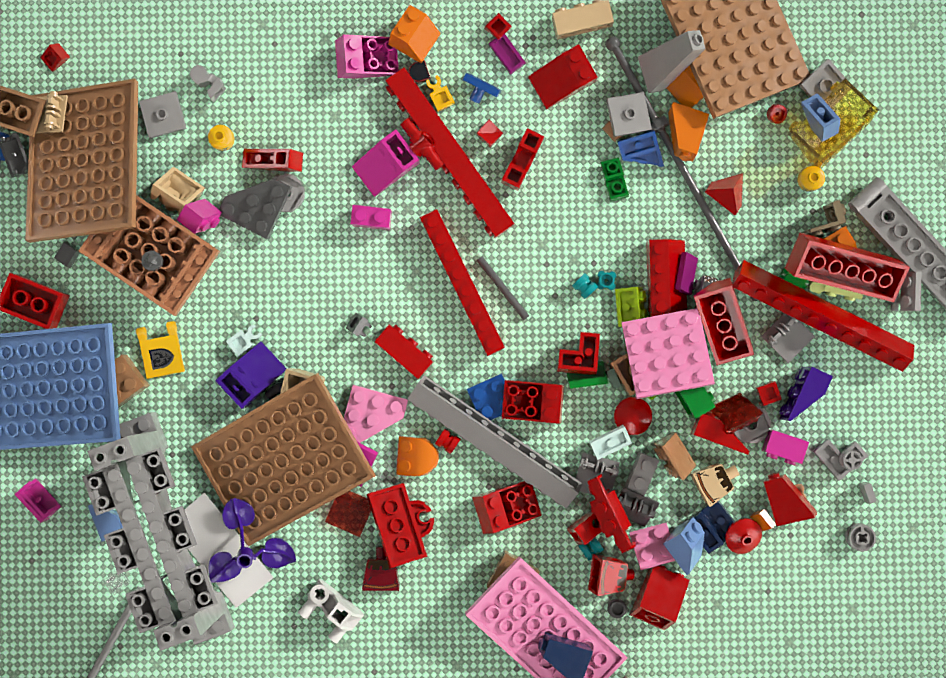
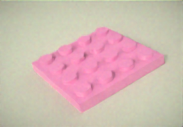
(667, 353)

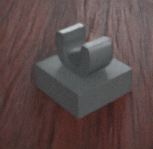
(357, 324)

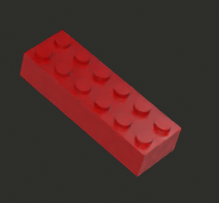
(846, 267)

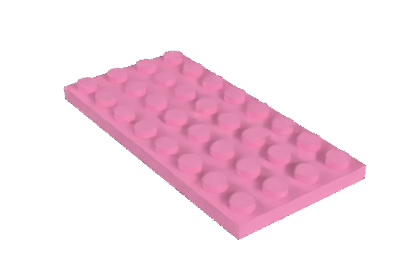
(523, 608)

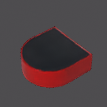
(419, 72)

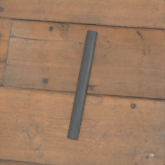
(502, 287)

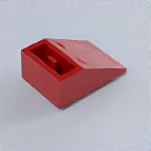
(533, 401)
(506, 507)

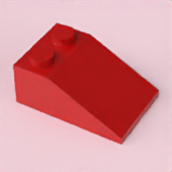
(563, 77)

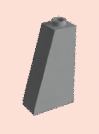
(670, 59)

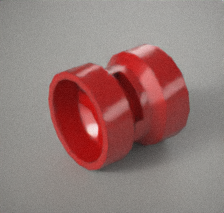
(447, 441)

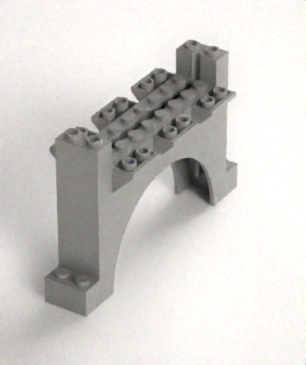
(197, 608)

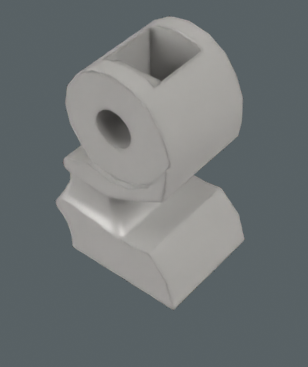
(203, 78)

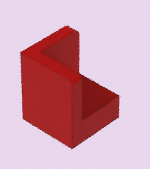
(768, 393)

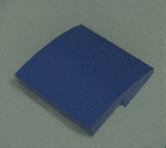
(715, 523)

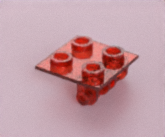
(736, 413)
(349, 513)

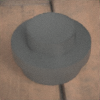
(617, 608)

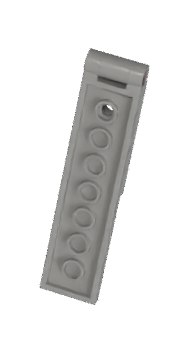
(902, 235)

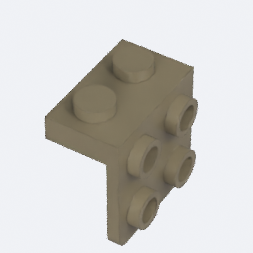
(835, 216)

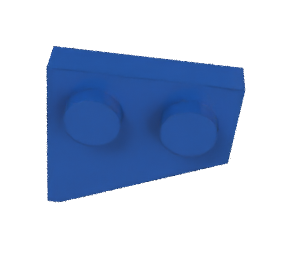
(641, 149)

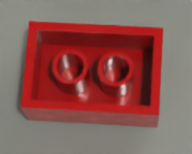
(32, 301)

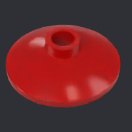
(741, 530)

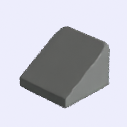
(67, 255)

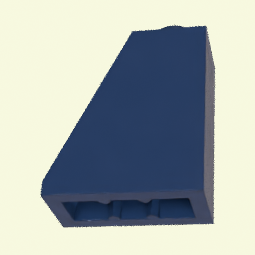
(566, 655)

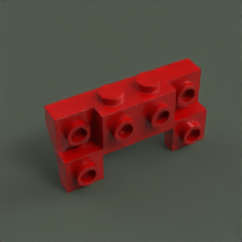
(610, 514)

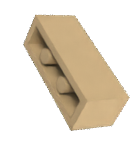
(582, 19)

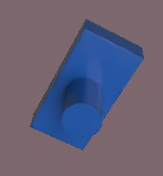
(480, 88)

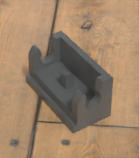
(14, 155)

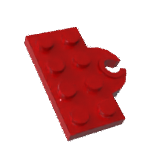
(400, 524)

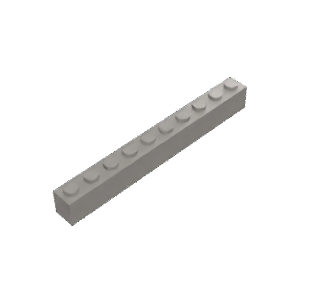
(495, 441)

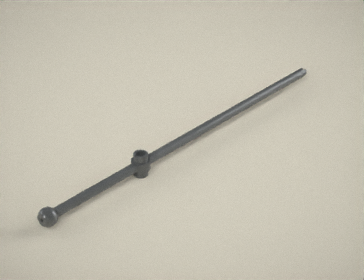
(658, 125)

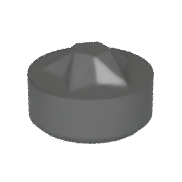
(152, 261)

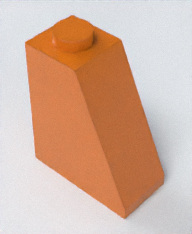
(687, 130)

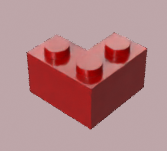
(581, 361)

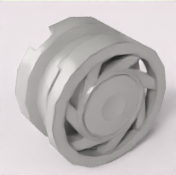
(860, 537)

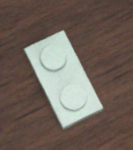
(610, 442)

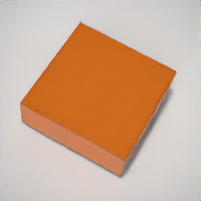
(763, 520)

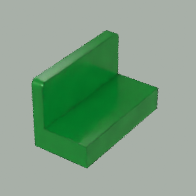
(583, 380)

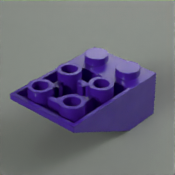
(251, 375)
(808, 388)

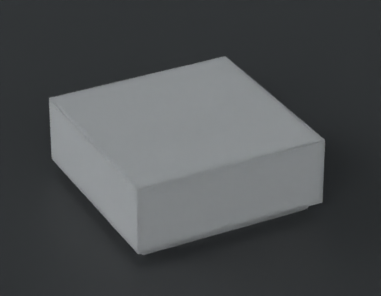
(867, 492)

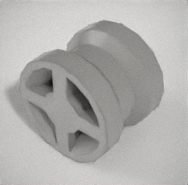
(854, 460)

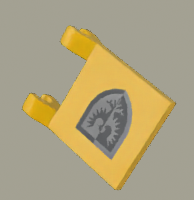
(161, 354)

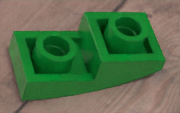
(614, 179)

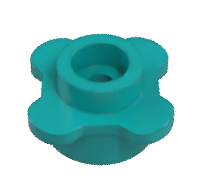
(611, 279)

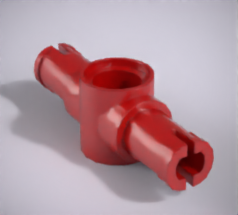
(422, 144)

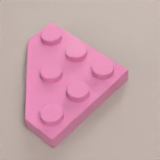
(372, 412)

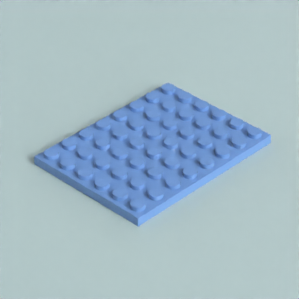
(58, 387)

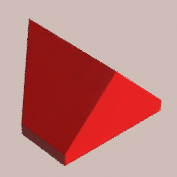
(727, 192)

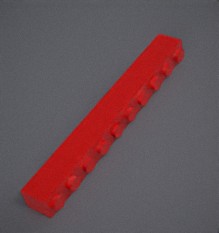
(456, 161)
(823, 315)

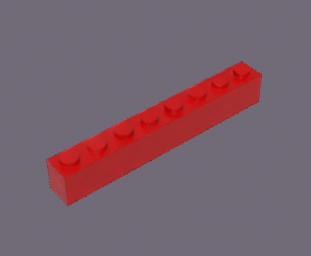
(462, 282)

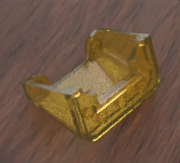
(854, 114)

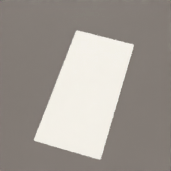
(215, 537)

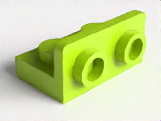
(630, 304)

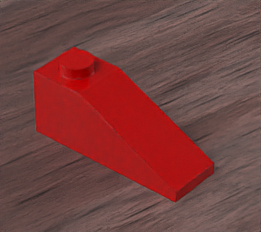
(273, 159)
(713, 430)

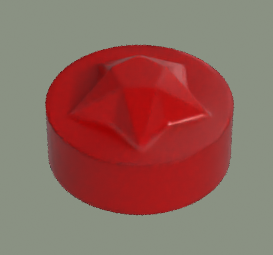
(776, 113)

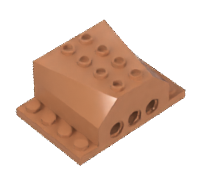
(183, 255)

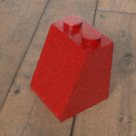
(660, 597)

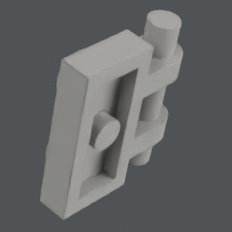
(910, 294)

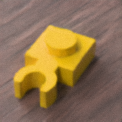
(441, 96)

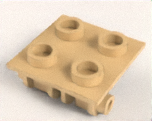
(53, 113)

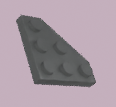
(257, 206)

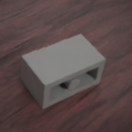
(641, 473)

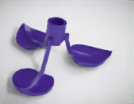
(225, 567)

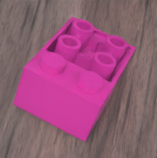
(365, 57)
(385, 163)

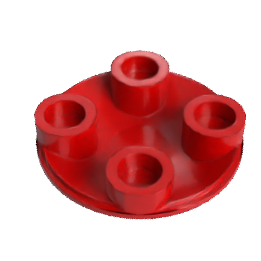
(634, 415)

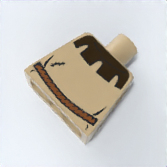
(714, 482)

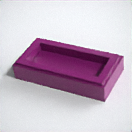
(507, 54)
(686, 273)

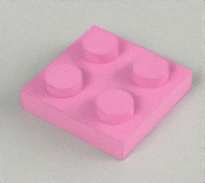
(650, 547)

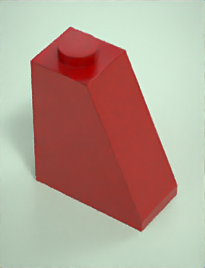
(787, 501)

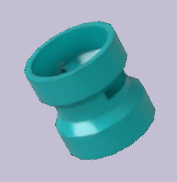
(585, 286)
(596, 547)

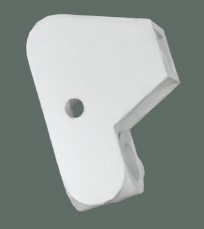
(330, 603)

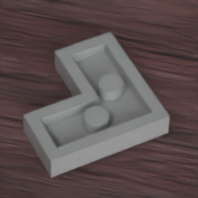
(830, 455)

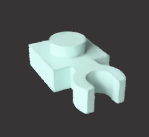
(242, 341)

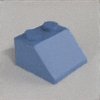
(686, 544)

